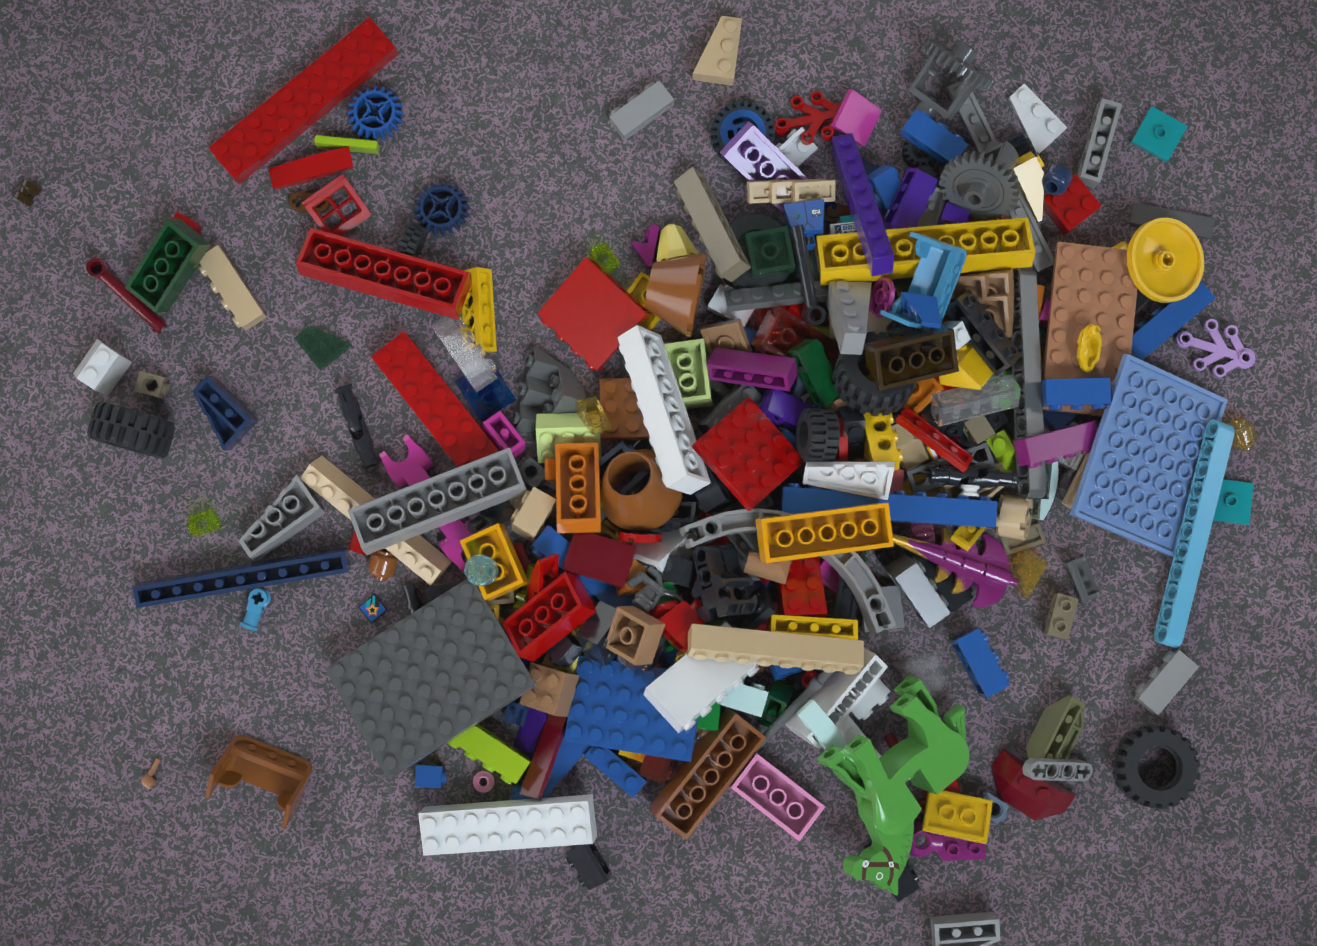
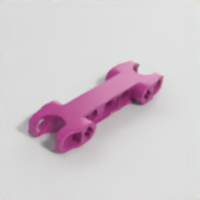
(413, 471)

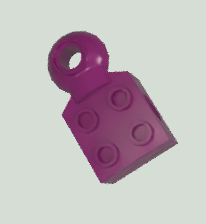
(946, 847)

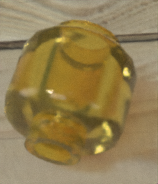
(1244, 435)

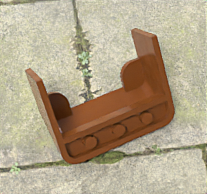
(265, 768)

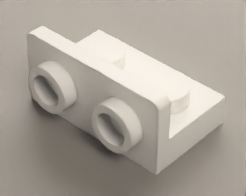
(794, 149)

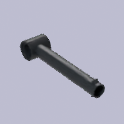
(806, 277)

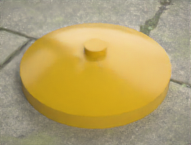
(1165, 260)

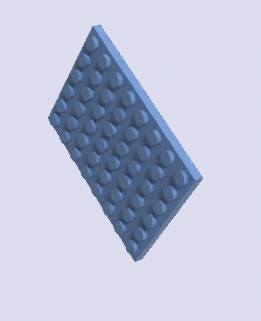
(1145, 455)

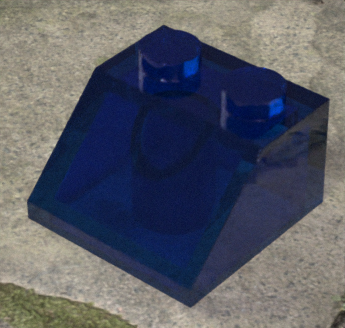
(489, 399)

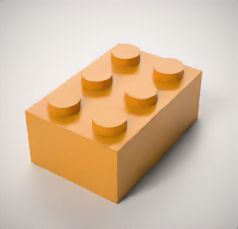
(497, 545)

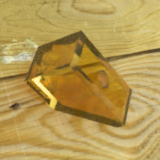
(1028, 570)

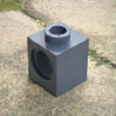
(1001, 813)

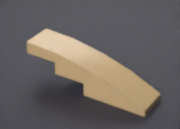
(790, 191)

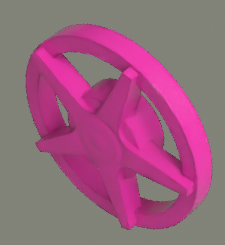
(882, 296)

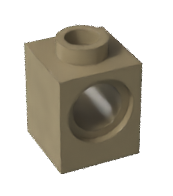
(143, 385)
(977, 430)

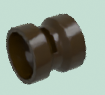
(30, 189)

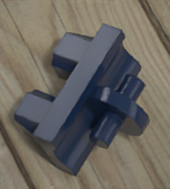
(516, 713)

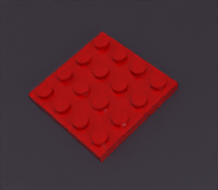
(748, 453)

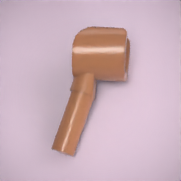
(148, 781)

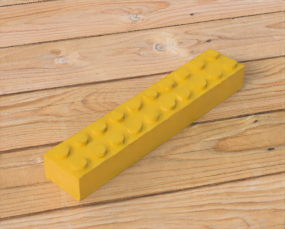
(987, 244)

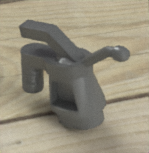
(649, 595)

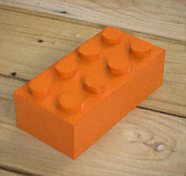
(577, 488)

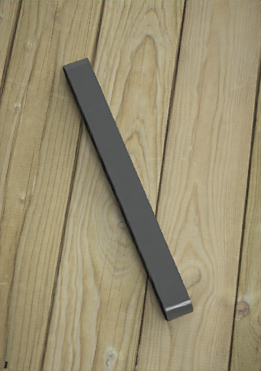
(1027, 373)

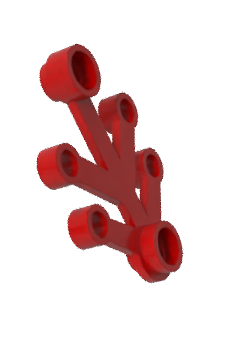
(815, 118)

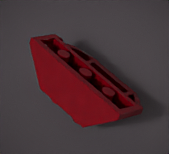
(1031, 797)

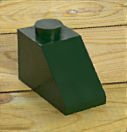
(777, 702)

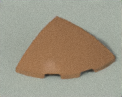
(994, 292)

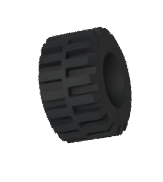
(817, 435)

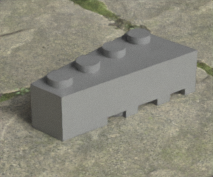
(849, 314)
(282, 520)

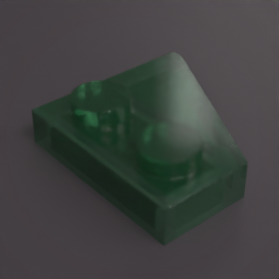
(321, 346)

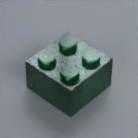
(769, 252)

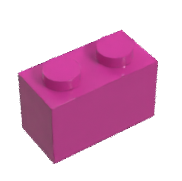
(503, 434)

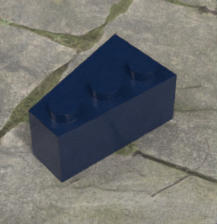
(226, 414)

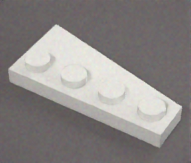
(859, 478)

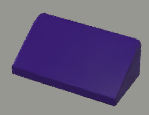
(530, 733)

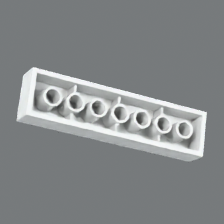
(663, 410)
(508, 825)

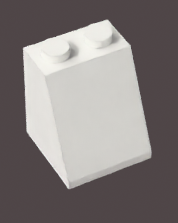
(102, 368)
(658, 553)

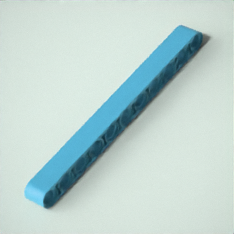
(1194, 534)

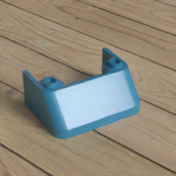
(934, 276)

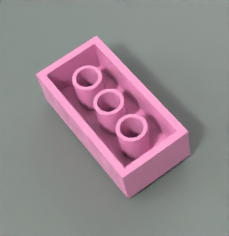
(777, 796)

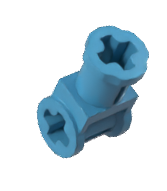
(255, 609)

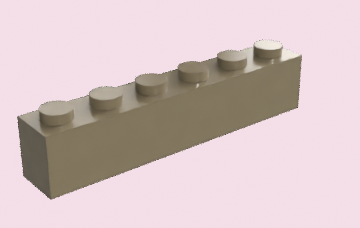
(711, 224)

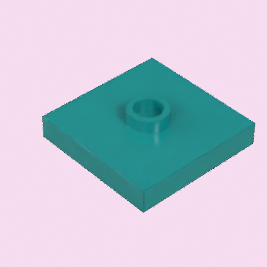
(1159, 134)
(1234, 502)

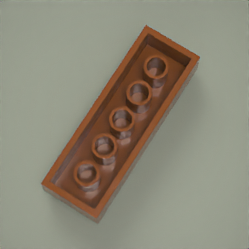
(709, 774)

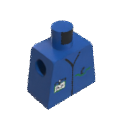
(810, 215)

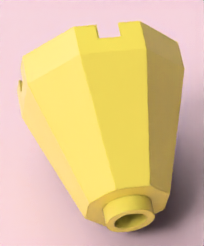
(674, 243)

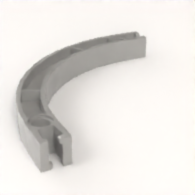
(848, 565)

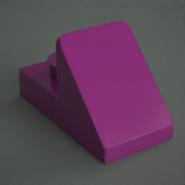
(647, 251)

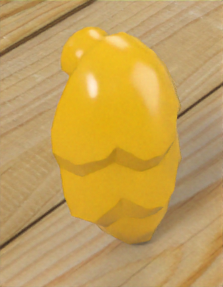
(1089, 347)

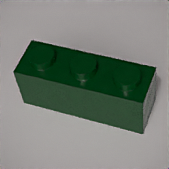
(815, 372)

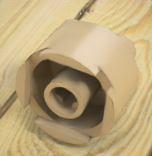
(1014, 517)

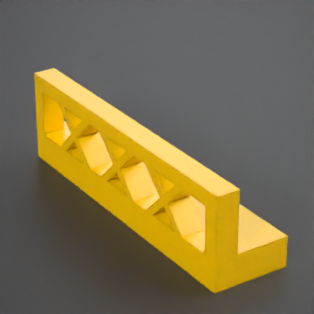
(481, 309)

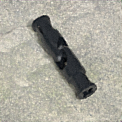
(353, 415)
(989, 477)

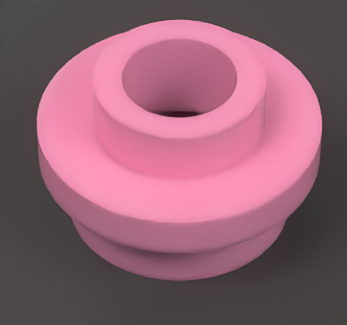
(490, 781)

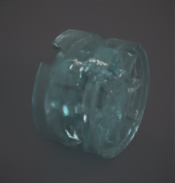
(481, 570)

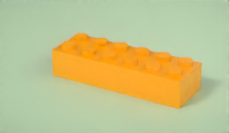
(824, 532)

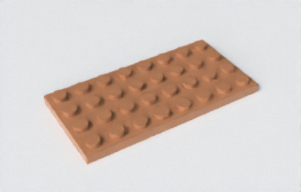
(1088, 289)

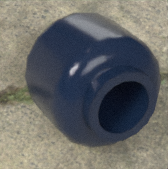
(1057, 179)

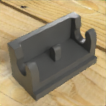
(1081, 579)

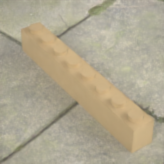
(346, 494)
(775, 649)

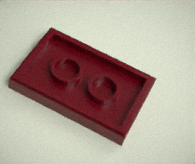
(600, 558)

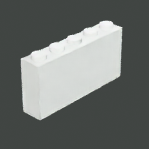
(694, 686)
(840, 695)

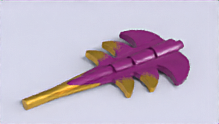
(987, 570)

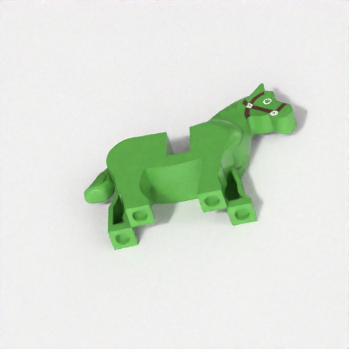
(928, 758)

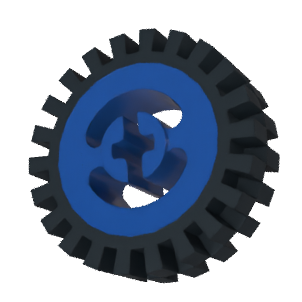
(738, 112)

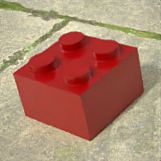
(1071, 207)

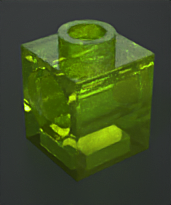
(613, 262)
(213, 523)

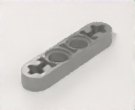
(1058, 768)

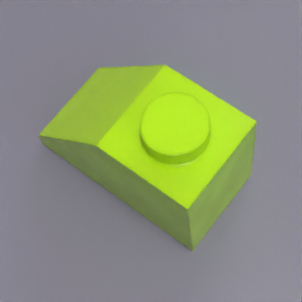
(1003, 449)

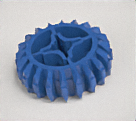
(381, 108)

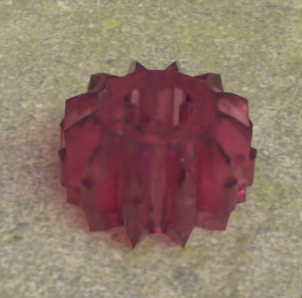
(922, 532)

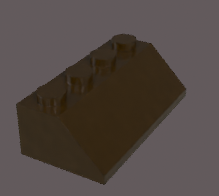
(912, 357)

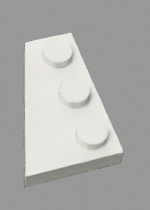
(1036, 118)

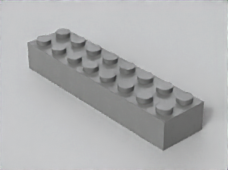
(437, 501)

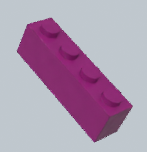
(752, 369)
(1056, 443)

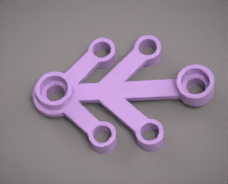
(1218, 349)

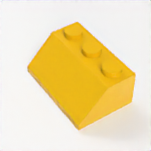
(972, 370)

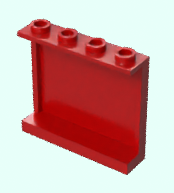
(592, 313)

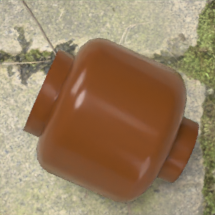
(382, 564)

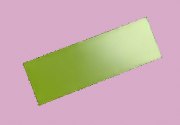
(355, 145)

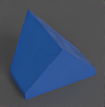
(921, 307)

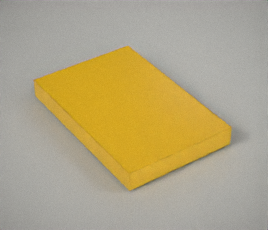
(957, 816)

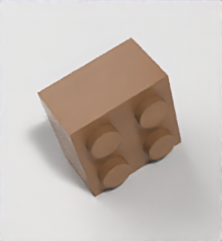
(634, 635)
(553, 690)

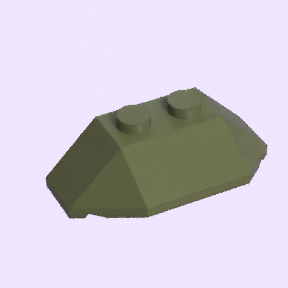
(1057, 730)

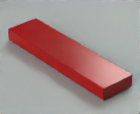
(934, 439)

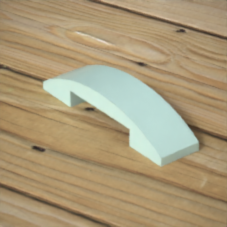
(1042, 505)
(820, 725)

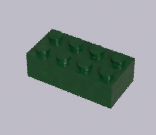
(167, 265)

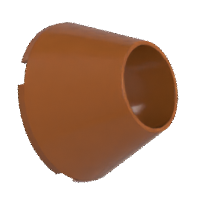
(676, 291)
(642, 510)

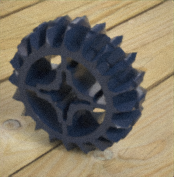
(430, 194)

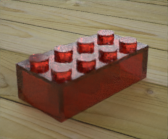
(783, 331)

